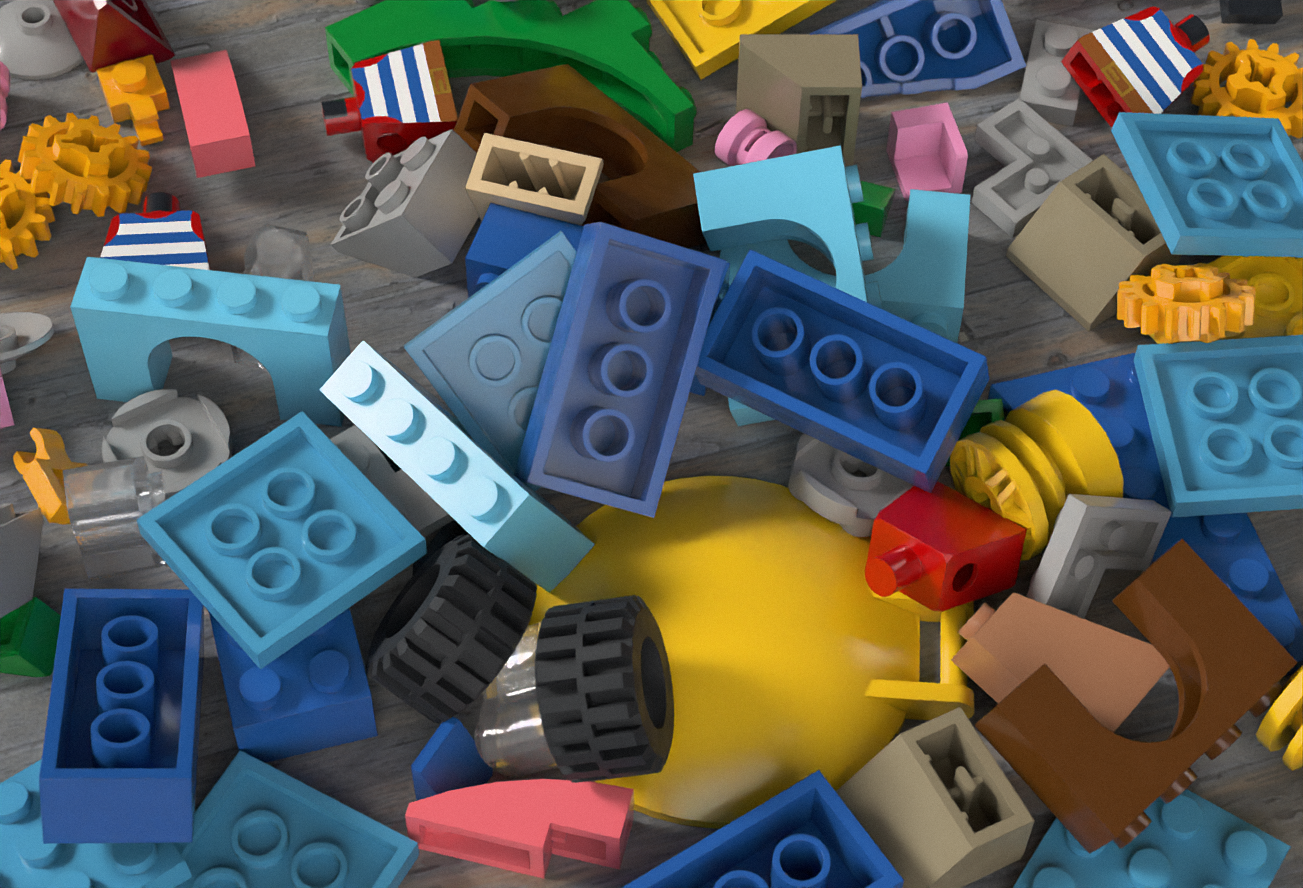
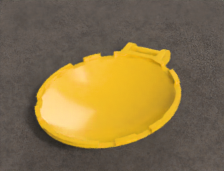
(767, 642)

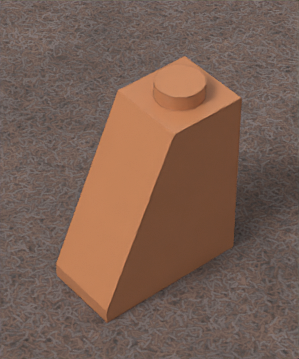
(1094, 662)

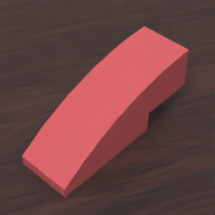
(213, 113)
(525, 823)

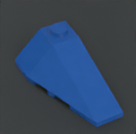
(930, 45)

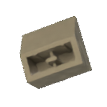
(803, 87)
(1089, 240)
(940, 805)

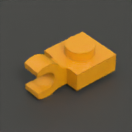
(135, 93)
(45, 473)

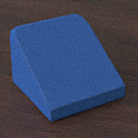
(449, 762)

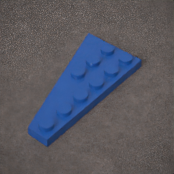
(1222, 541)

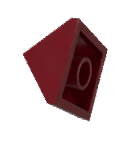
(114, 31)

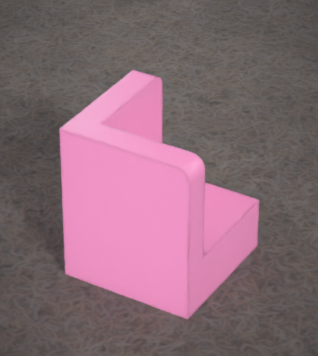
(927, 150)

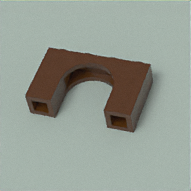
(560, 109)
(1105, 781)

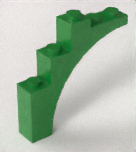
(501, 39)

